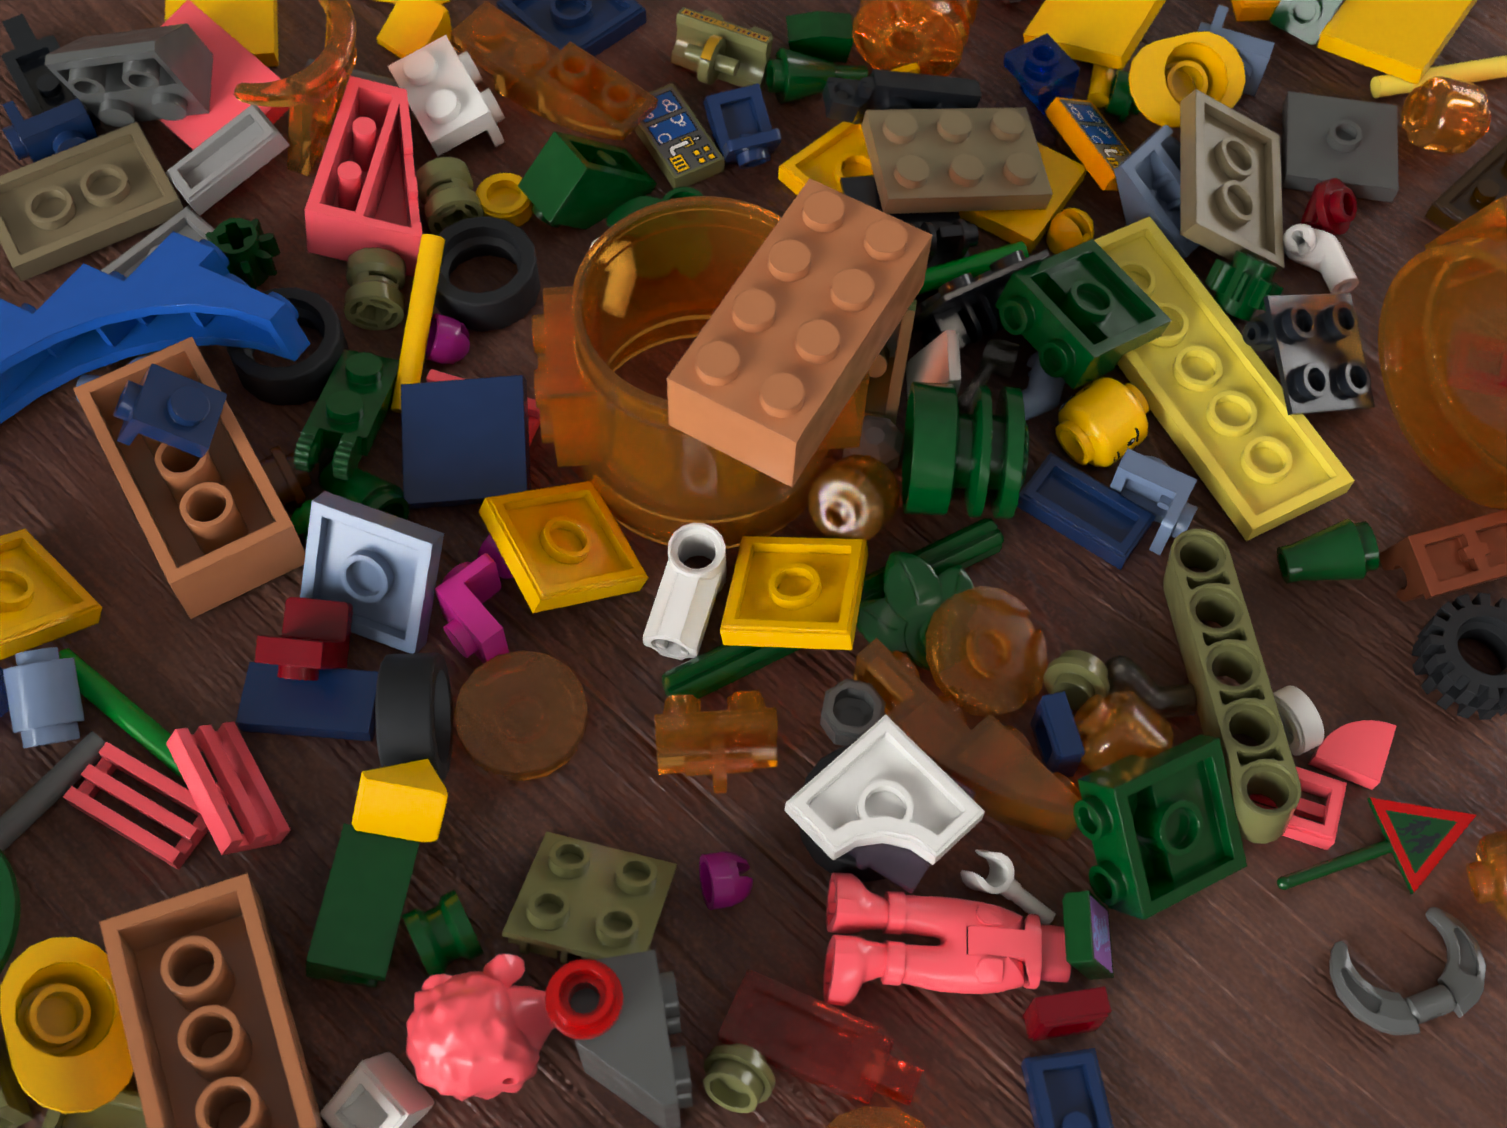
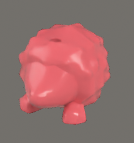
(478, 1031)

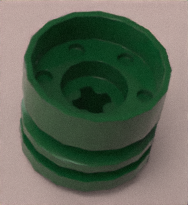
(963, 450)

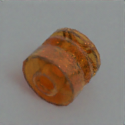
(914, 31)

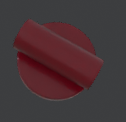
(1330, 207)

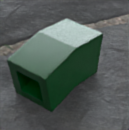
(821, 35)

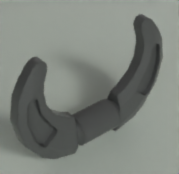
(1387, 1011)

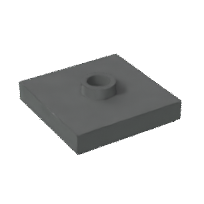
(1342, 141)

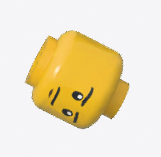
(1102, 422)

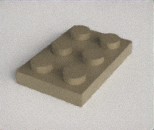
(955, 160)
(1229, 181)
(83, 201)

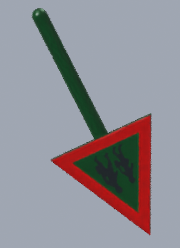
(1413, 834)

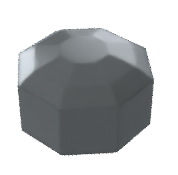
(880, 440)
(850, 711)

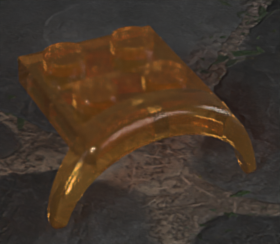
(313, 92)

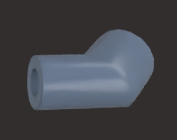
(1042, 390)

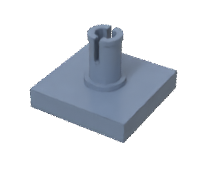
(375, 564)

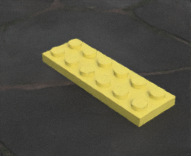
(1220, 395)

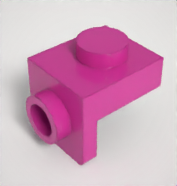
(469, 622)

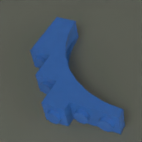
(109, 317)

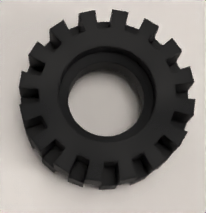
(1446, 666)

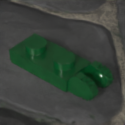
(348, 412)

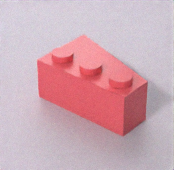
(367, 178)

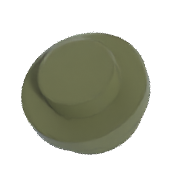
(1078, 675)
(737, 1077)

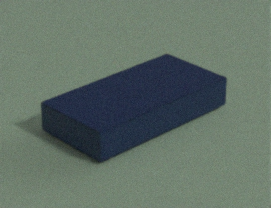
(1085, 510)
(333, 707)

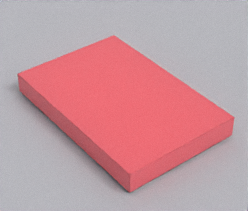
(230, 67)

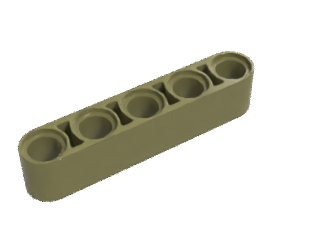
(1235, 654)

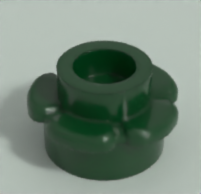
(1120, 98)

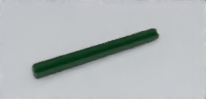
(729, 663)

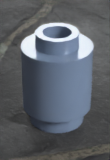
(44, 697)

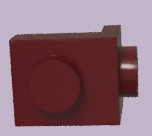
(311, 639)

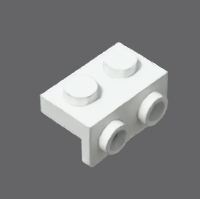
(445, 95)

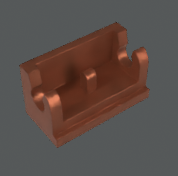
(1450, 557)

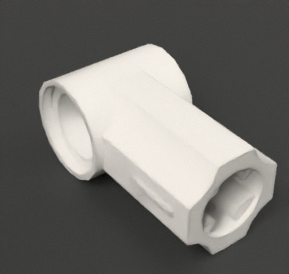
(686, 593)

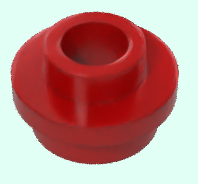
(584, 975)

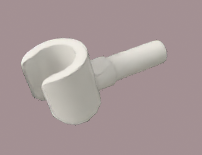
(1002, 882)

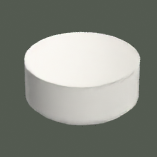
(1299, 719)

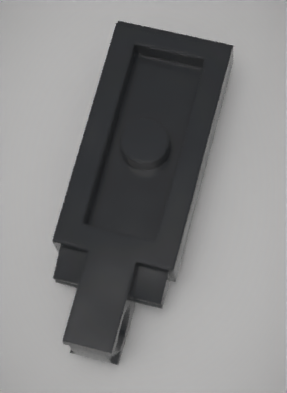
(28, 70)
(896, 90)

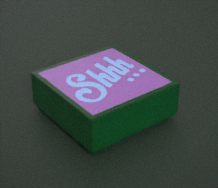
(1087, 935)

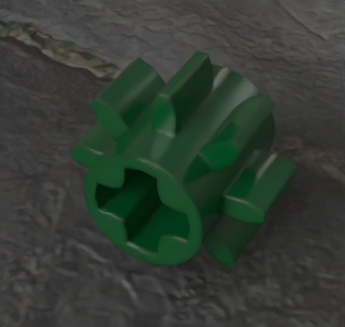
(247, 249)
(1242, 284)

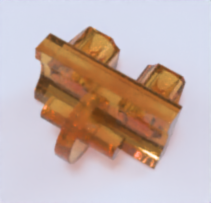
(716, 740)

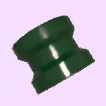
(442, 934)

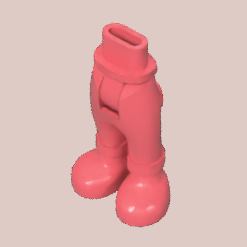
(978, 952)

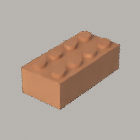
(798, 331)
(205, 517)
(209, 1013)

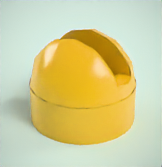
(1066, 230)

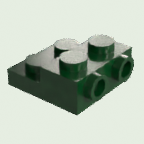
(1079, 313)
(1160, 827)

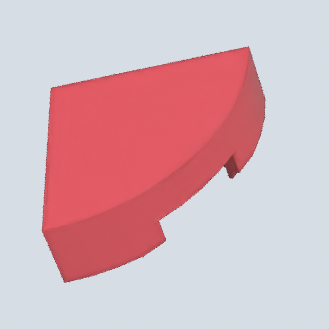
(1356, 752)

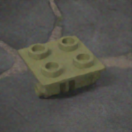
(588, 901)

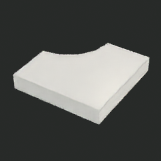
(884, 794)

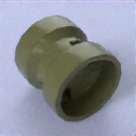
(447, 193)
(374, 289)

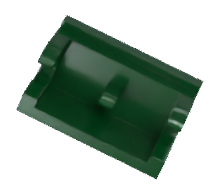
(361, 908)

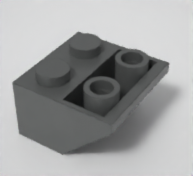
(137, 74)
(636, 1052)

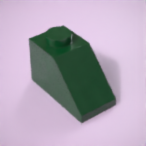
(582, 181)

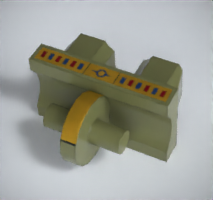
(721, 49)

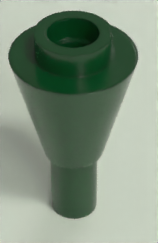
(801, 75)

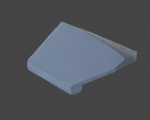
(1151, 186)

